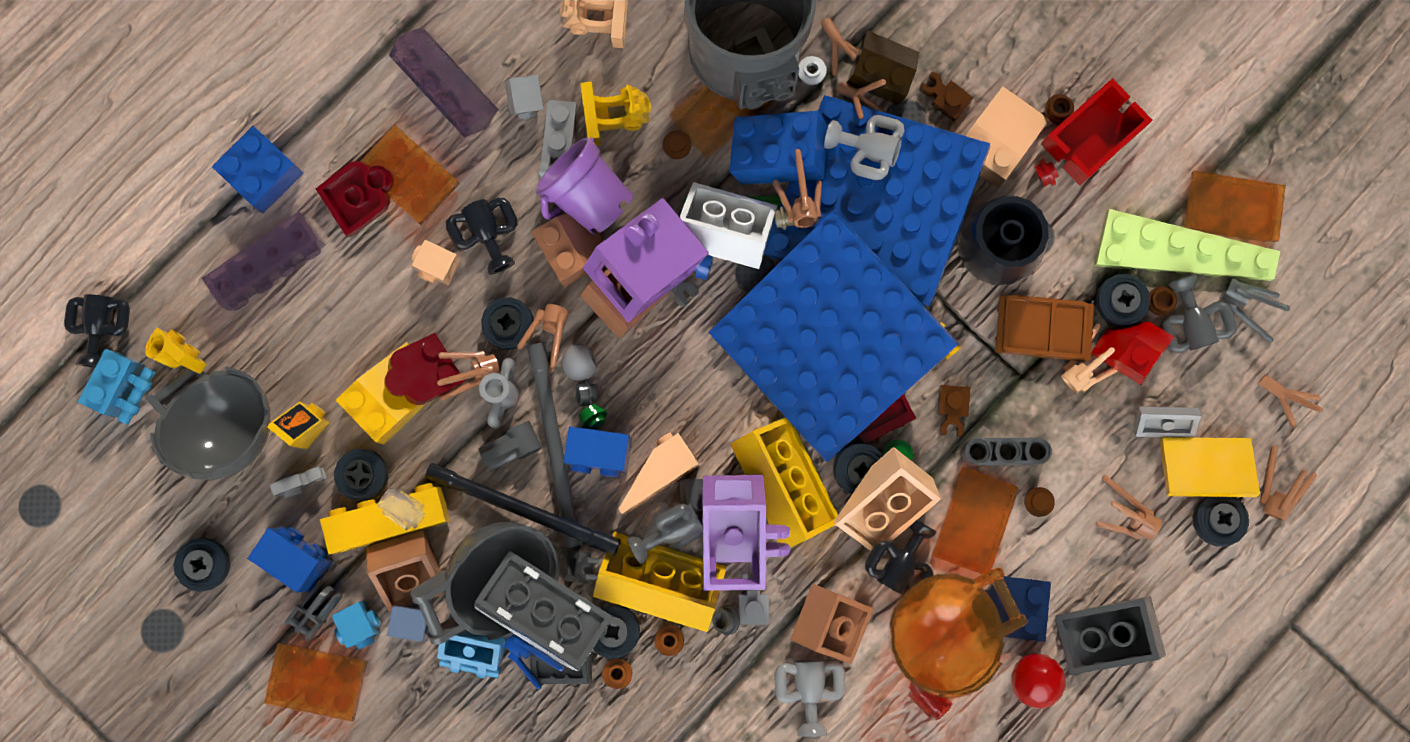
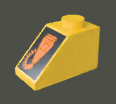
(300, 425)

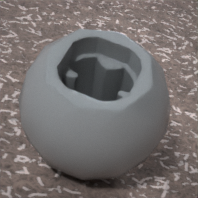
(578, 362)

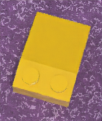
(374, 407)

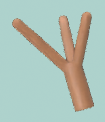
(837, 41)
(858, 95)
(1296, 396)

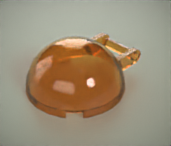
(950, 632)

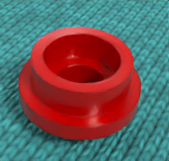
(1046, 173)

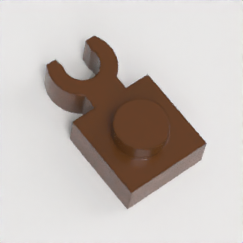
(950, 99)
(953, 403)

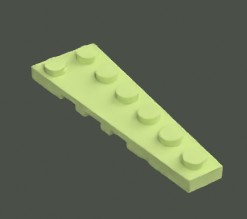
(1157, 246)

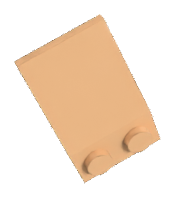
(1010, 129)
(663, 468)
(887, 500)

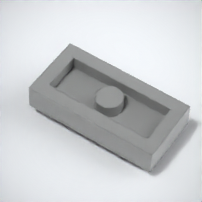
(1166, 422)

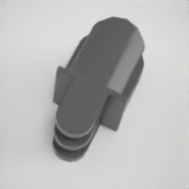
(312, 612)

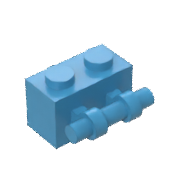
(117, 386)
(472, 654)

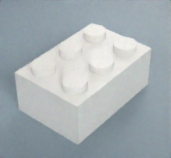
(729, 223)

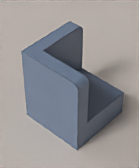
(407, 624)

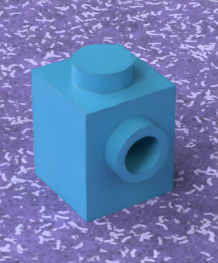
(356, 625)

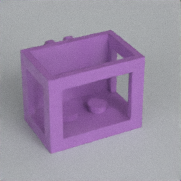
(646, 258)
(738, 530)

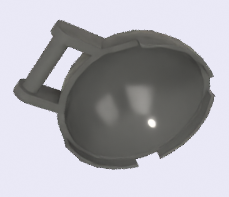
(211, 424)
(470, 571)

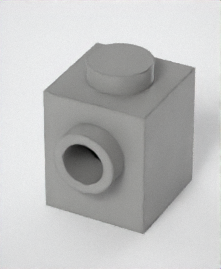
(524, 96)

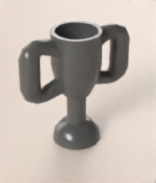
(1196, 320)
(676, 526)

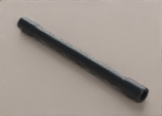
(594, 538)

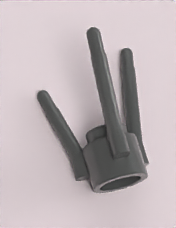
(1239, 293)

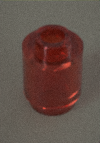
(930, 704)

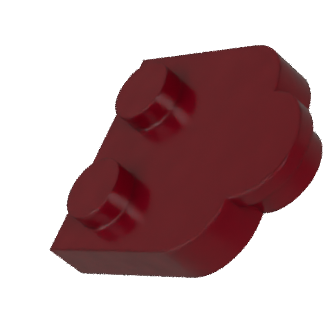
(357, 195)
(417, 369)

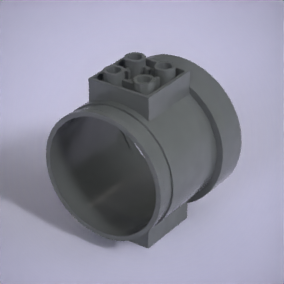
(746, 77)

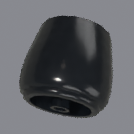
(1003, 240)

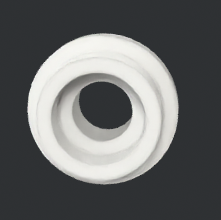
(808, 78)

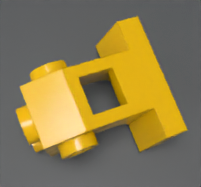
(597, 116)

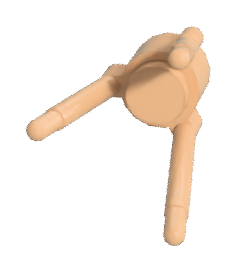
(1078, 376)

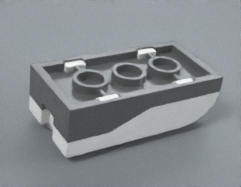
(542, 611)

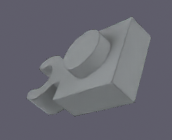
(292, 486)
(753, 607)

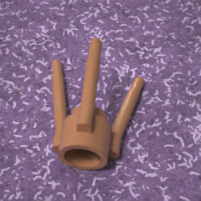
(804, 211)
(553, 321)
(480, 368)
(1279, 504)
(1142, 521)

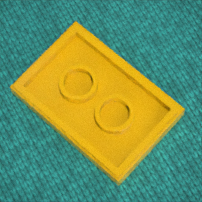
(1209, 467)

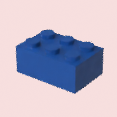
(767, 145)

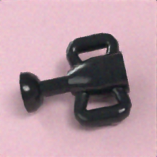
(484, 229)
(96, 321)
(902, 564)

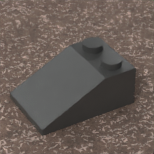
(1110, 636)

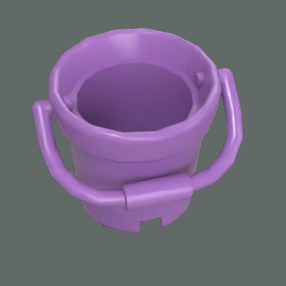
(583, 188)

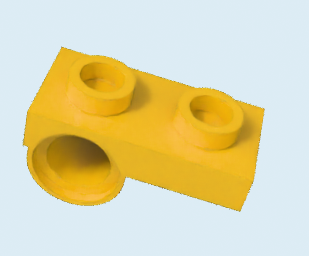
(172, 352)

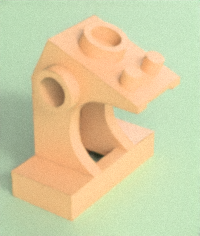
(614, 21)

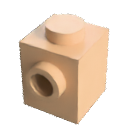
(435, 262)

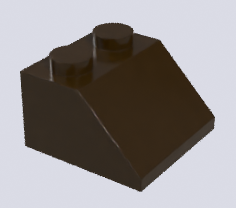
(886, 60)

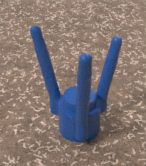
(520, 648)

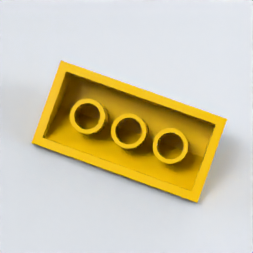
(791, 482)
(663, 586)

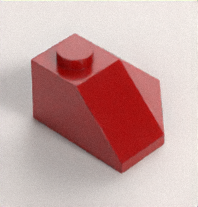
(1135, 347)

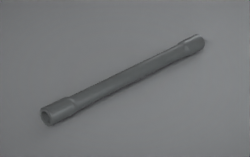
(540, 369)

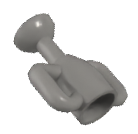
(871, 145)
(500, 392)
(810, 689)

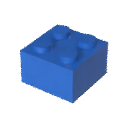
(257, 169)
(597, 450)
(291, 558)

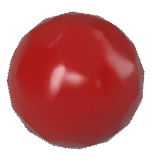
(1038, 681)

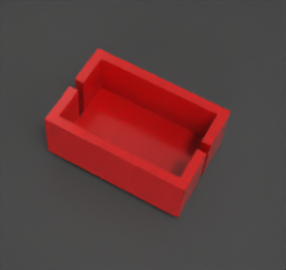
(1096, 132)

